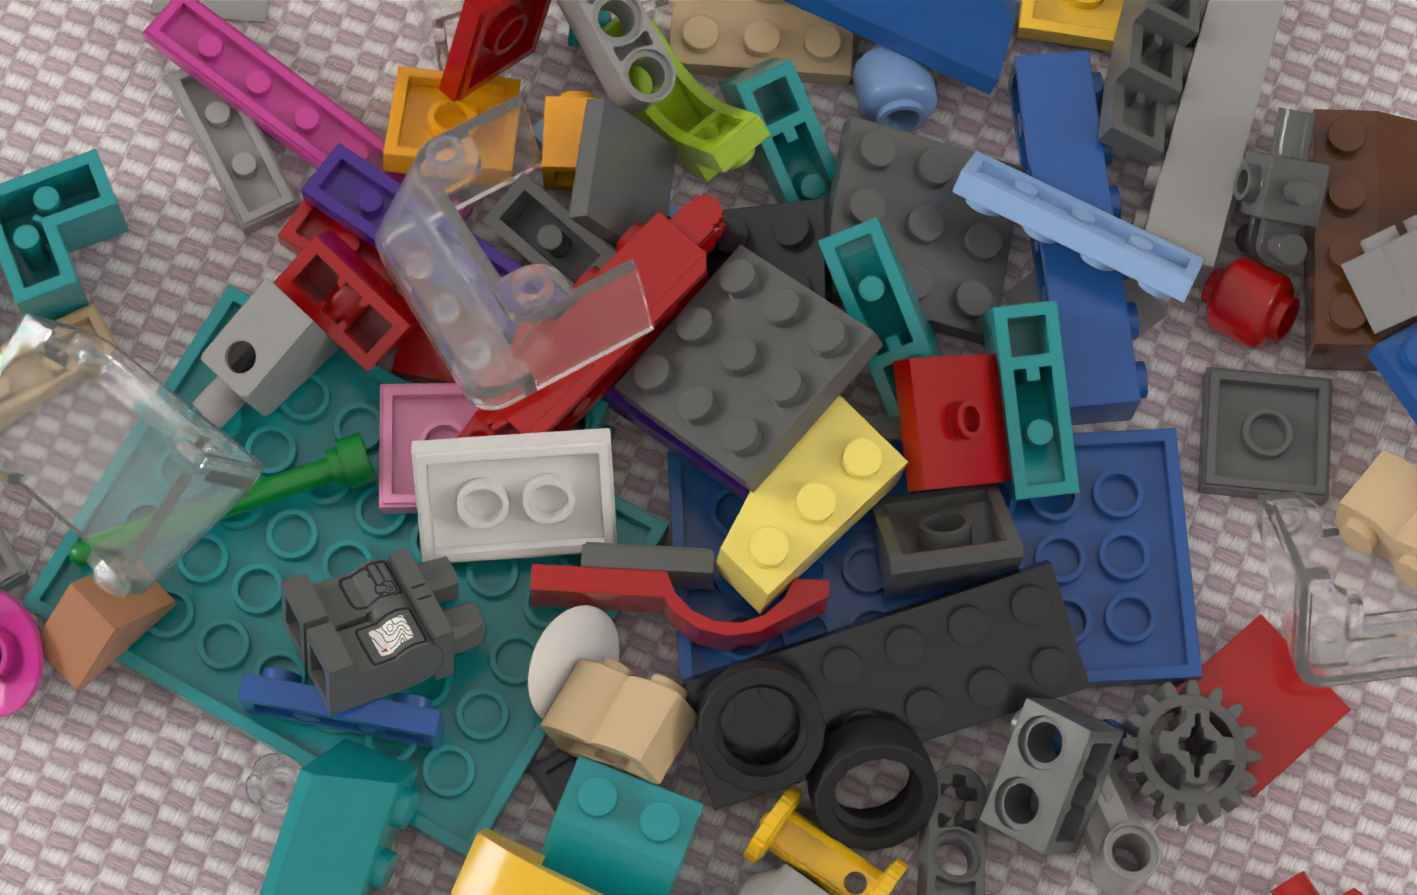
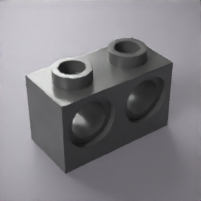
(1063, 783)

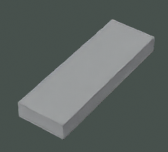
(235, 155)

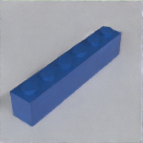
(1057, 143)

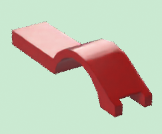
(654, 593)

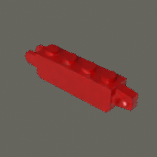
(672, 272)

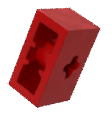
(348, 299)

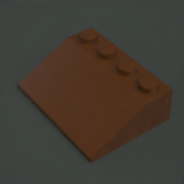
(1365, 192)

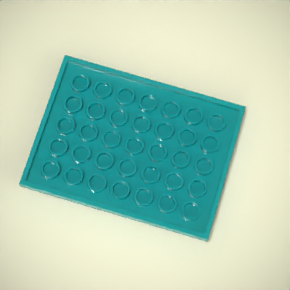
(232, 600)

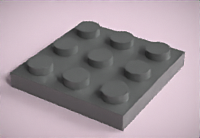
(944, 245)
(748, 367)

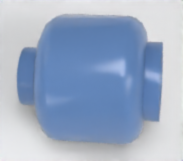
(894, 89)

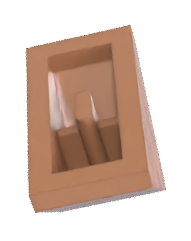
(96, 627)

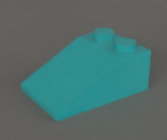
(620, 832)

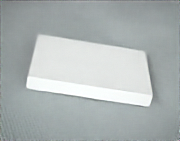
(514, 494)

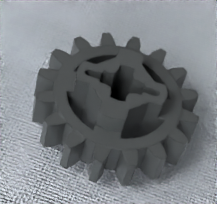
(1167, 772)

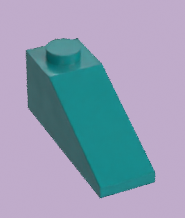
(796, 154)
(881, 298)
(1033, 398)

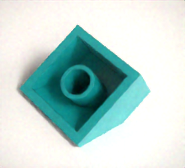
(342, 824)

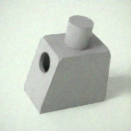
(262, 356)

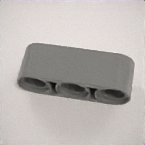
(614, 56)

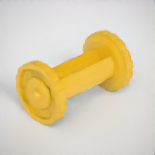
(816, 853)

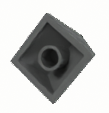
(944, 539)

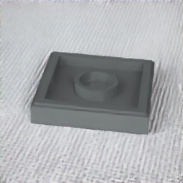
(620, 172)
(1264, 434)

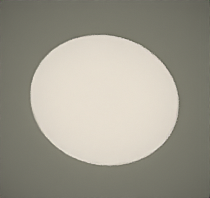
(572, 636)

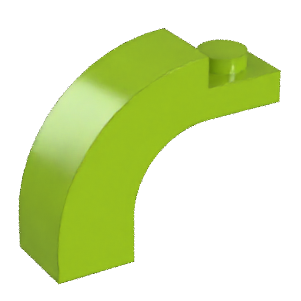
(705, 130)

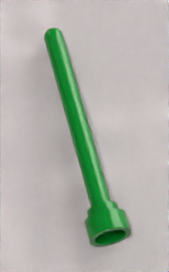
(343, 465)

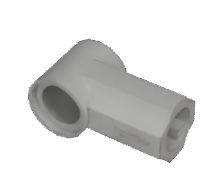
(1118, 825)

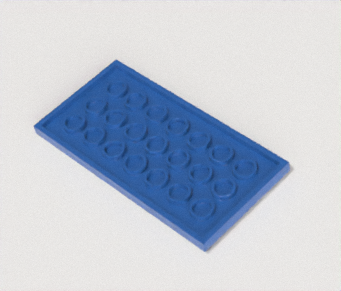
(1111, 546)

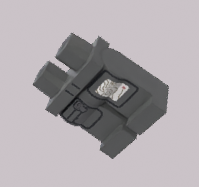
(378, 627)

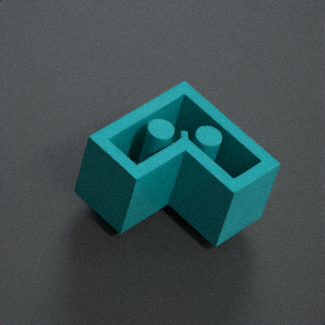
(47, 219)

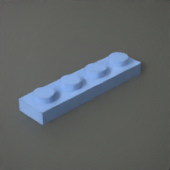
(1061, 218)

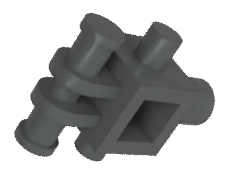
(1280, 192)

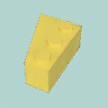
(807, 504)

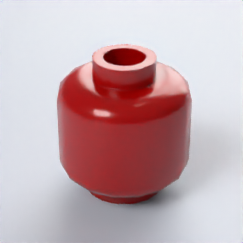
(1250, 303)

